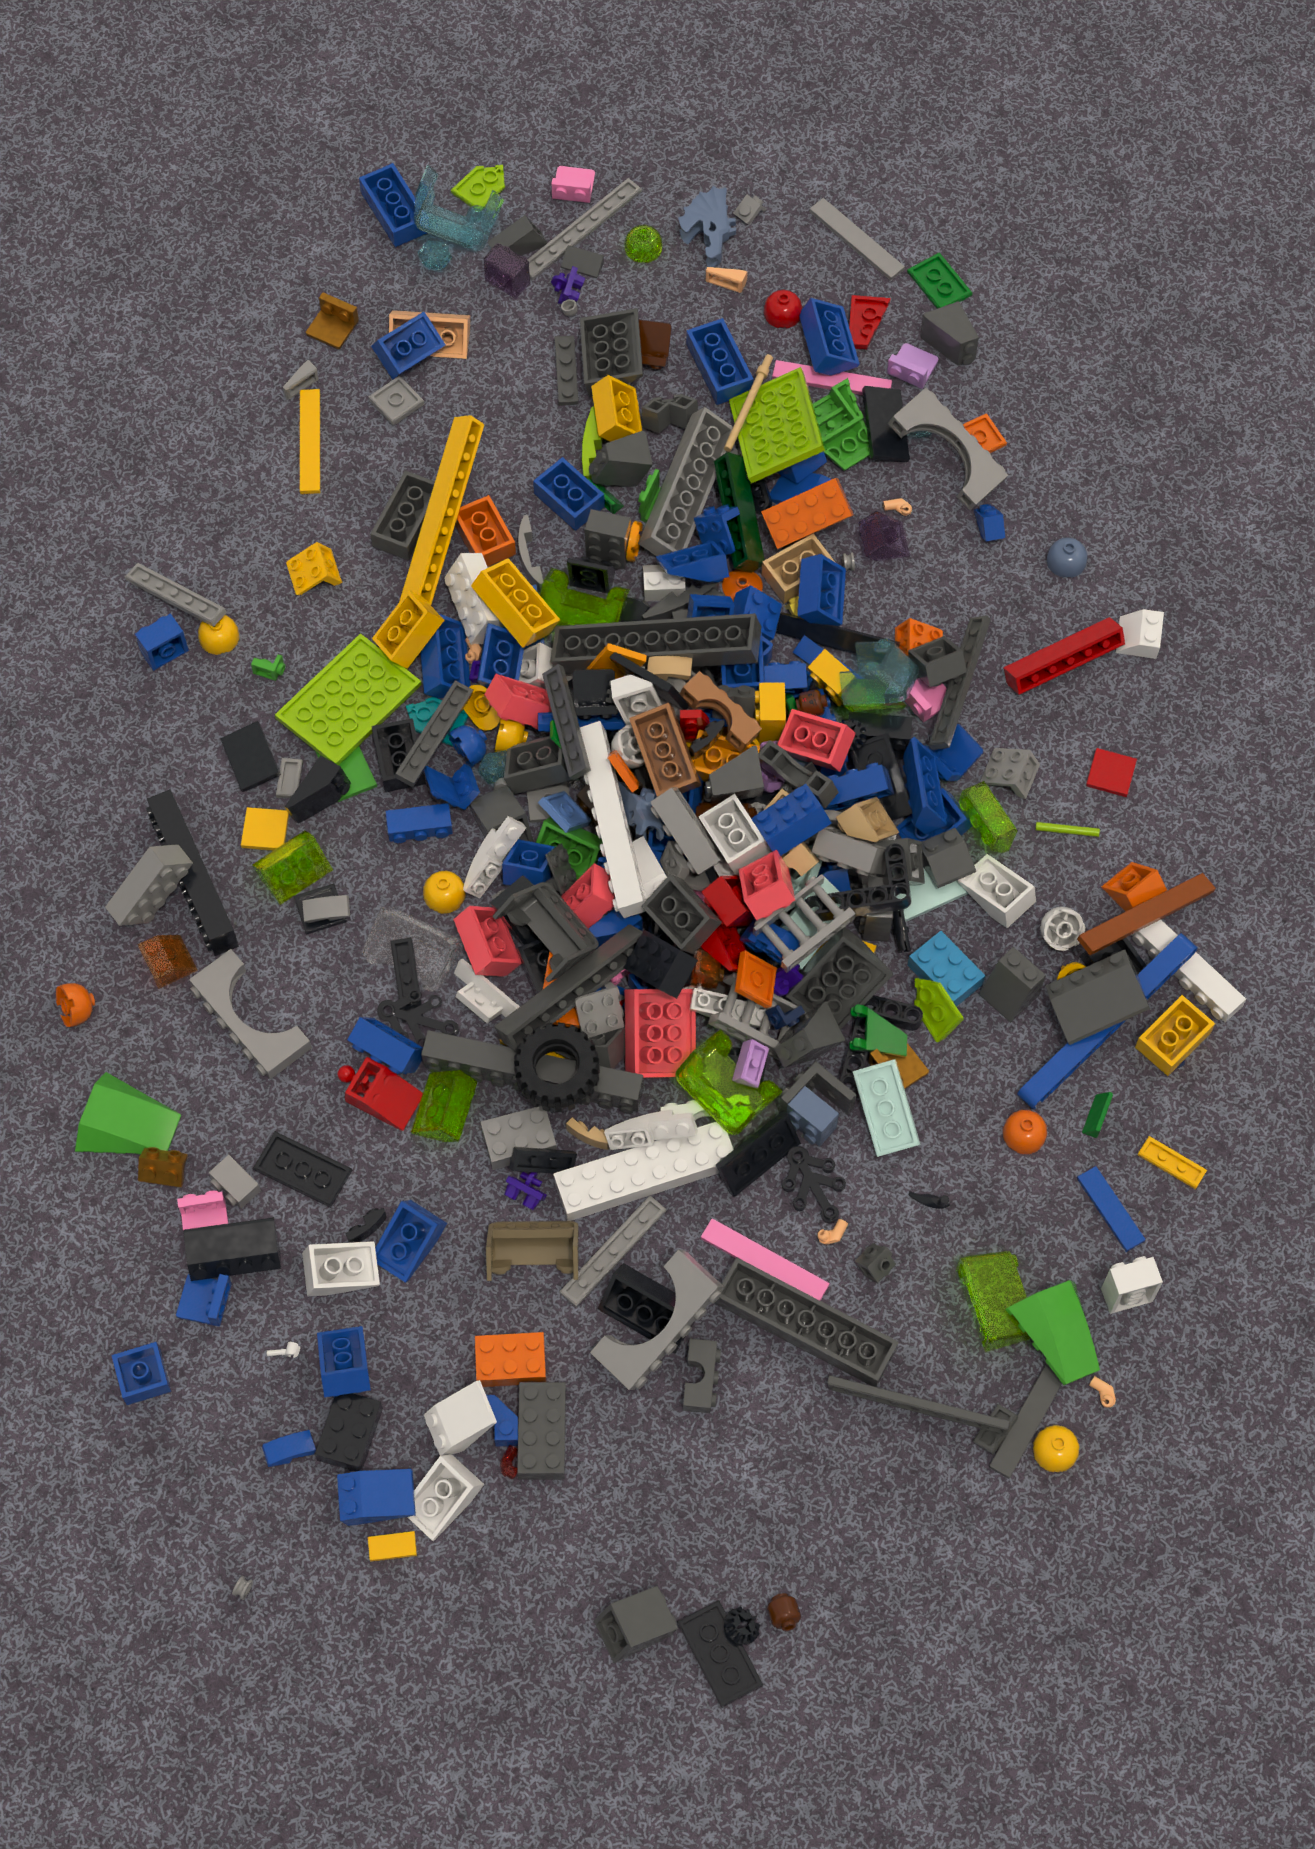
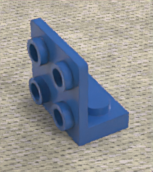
(458, 790)
(204, 1300)

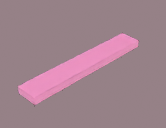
(825, 381)
(763, 1259)

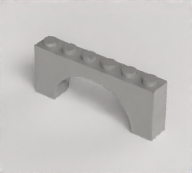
(929, 415)
(269, 1050)
(694, 1292)

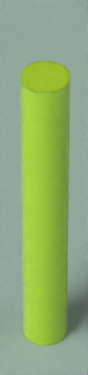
(1058, 828)

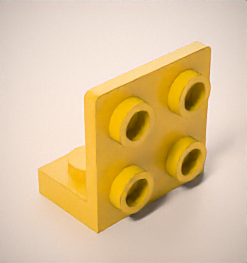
(313, 567)

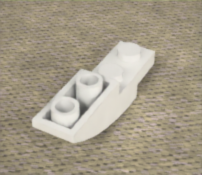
(489, 856)
(710, 1003)
(646, 1128)

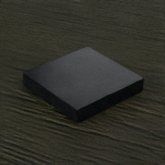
(326, 891)

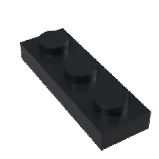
(541, 1160)

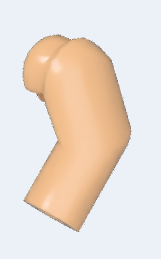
(899, 505)
(474, 652)
(833, 1236)
(1105, 1390)

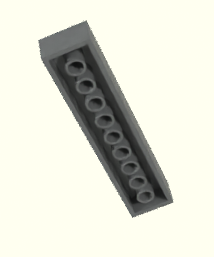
(704, 639)
(496, 1064)

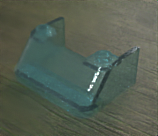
(465, 231)
(882, 675)

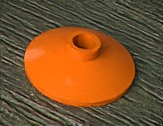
(731, 584)

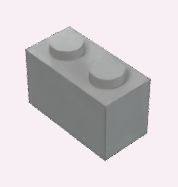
(234, 1182)

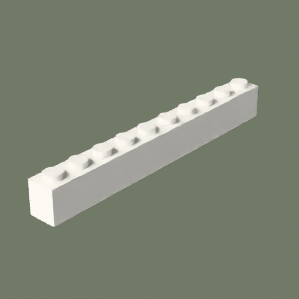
(612, 823)

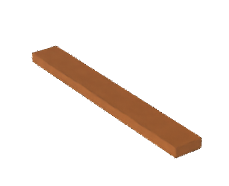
(1146, 914)

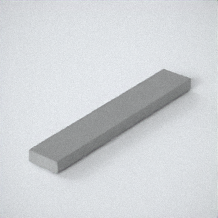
(857, 239)
(175, 594)
(613, 1251)

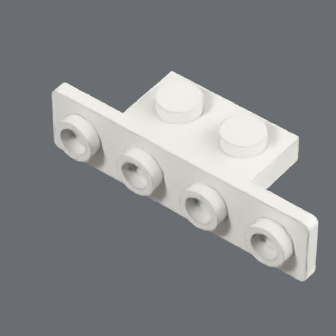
(482, 995)

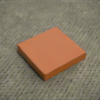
(986, 433)
(755, 979)

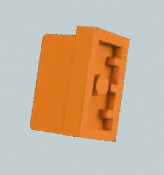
(914, 634)

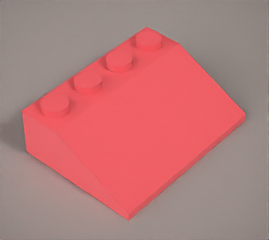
(658, 1031)

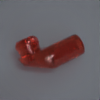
(507, 1462)

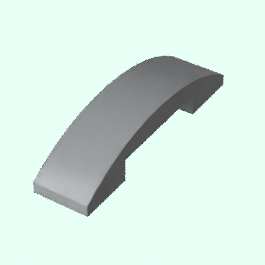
(525, 535)

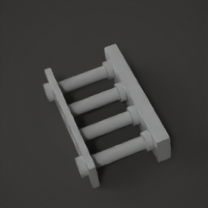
(807, 943)
(742, 1029)

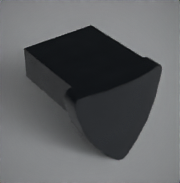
(634, 609)

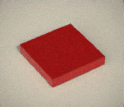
(1111, 772)

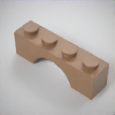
(702, 693)

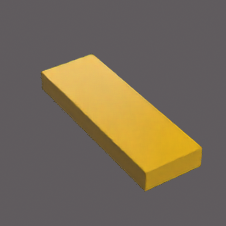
(1172, 1162)

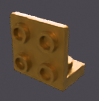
(333, 321)
(910, 1067)

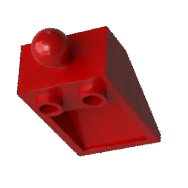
(385, 1098)

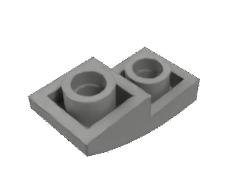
(326, 908)

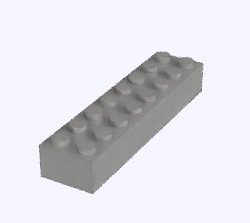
(686, 484)

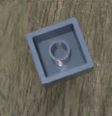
(812, 1116)

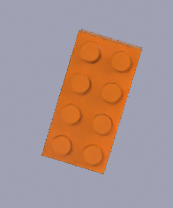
(807, 513)

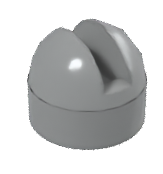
(569, 307)

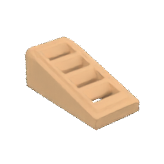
(727, 278)

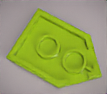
(478, 185)
(938, 1009)

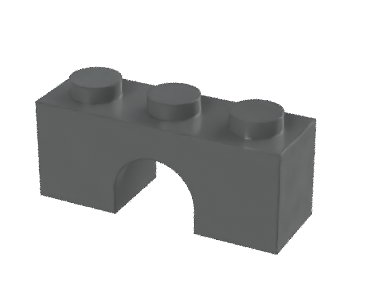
(699, 1396)

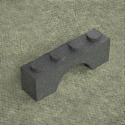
(783, 766)

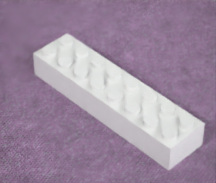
(641, 1171)

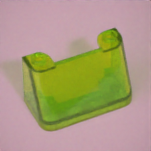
(578, 607)
(708, 1079)
(993, 1287)

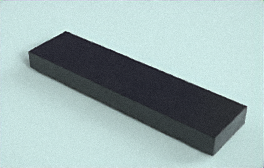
(405, 971)

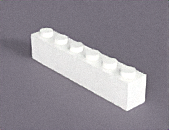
(1195, 974)

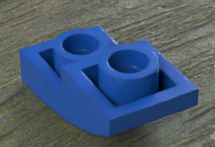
(287, 1447)

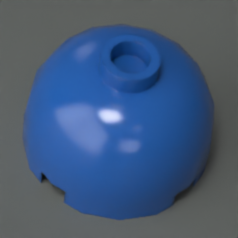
(469, 743)

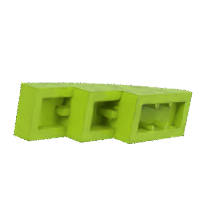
(591, 442)

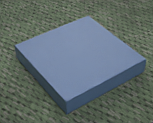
(565, 811)

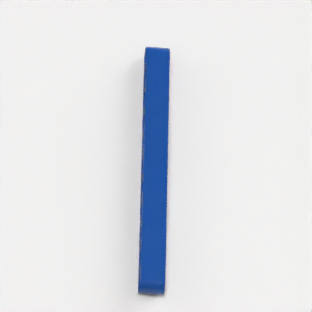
(1073, 1055)

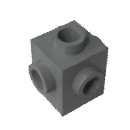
(875, 1262)

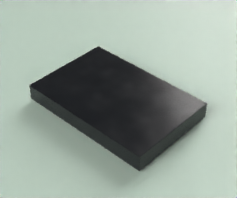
(250, 756)

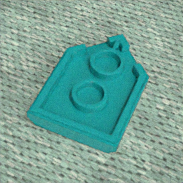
(424, 711)

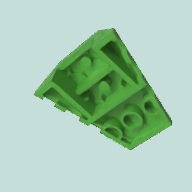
(842, 426)
(124, 1120)
(1059, 1330)

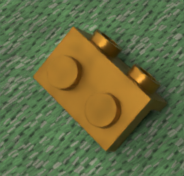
(162, 1167)

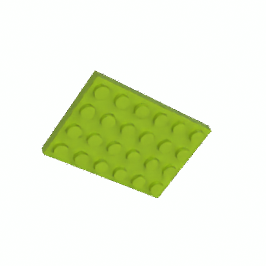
(778, 427)
(347, 699)

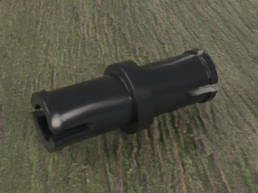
(901, 931)

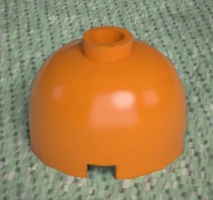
(74, 1001)
(1025, 1132)

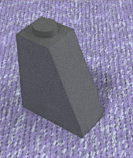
(520, 237)

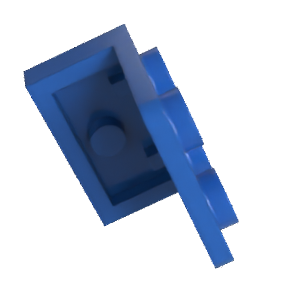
(713, 526)
(956, 760)

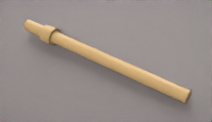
(761, 374)

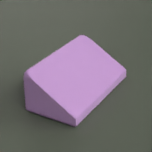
(750, 1063)

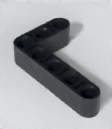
(869, 894)
(899, 1020)

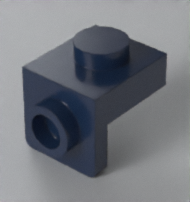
(779, 1019)

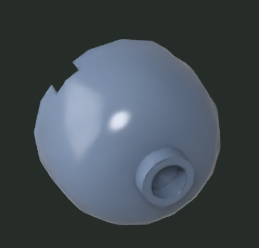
(1067, 557)

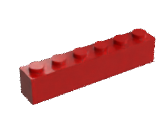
(1064, 655)

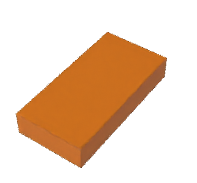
(623, 770)

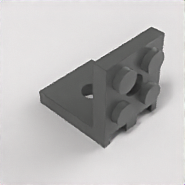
(825, 1083)

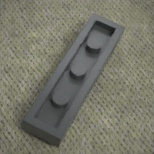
(566, 370)

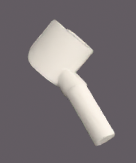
(292, 1348)

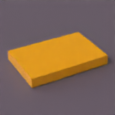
(603, 659)

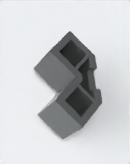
(661, 413)

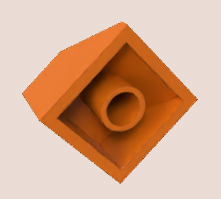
(1134, 886)

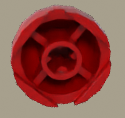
(782, 309)

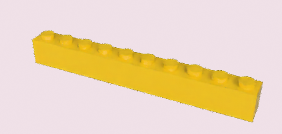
(443, 507)

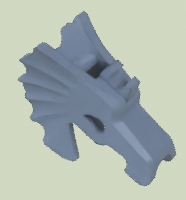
(709, 216)
(639, 812)

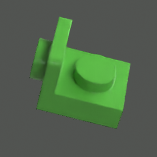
(267, 669)

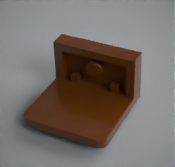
(655, 342)

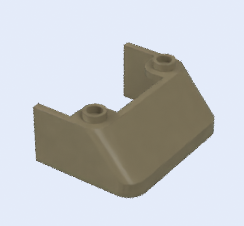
(532, 1245)

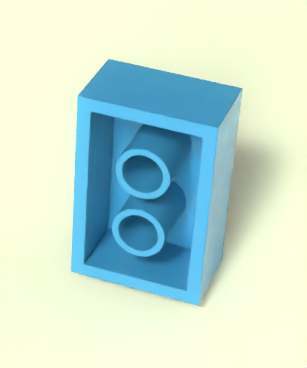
(945, 963)

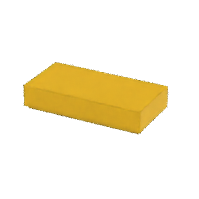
(392, 1546)

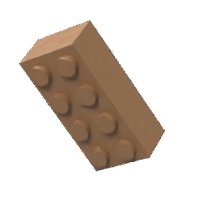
(665, 750)

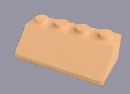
(451, 328)

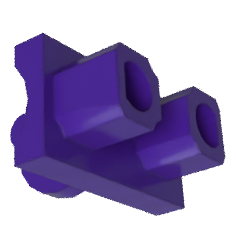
(571, 280)
(785, 981)
(533, 1195)

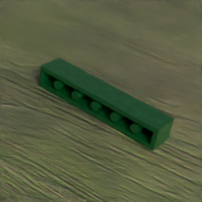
(744, 529)

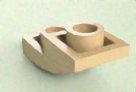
(670, 666)
(592, 1137)

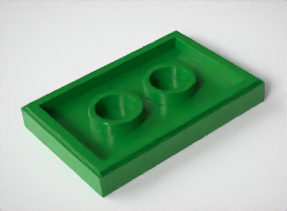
(939, 281)

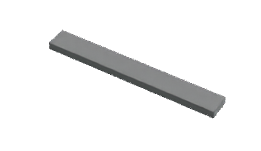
(582, 227)

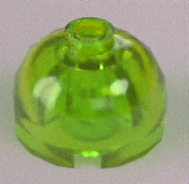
(643, 243)

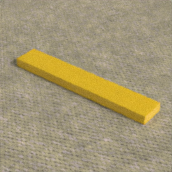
(310, 441)

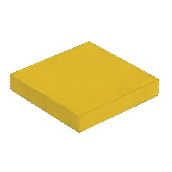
(264, 828)

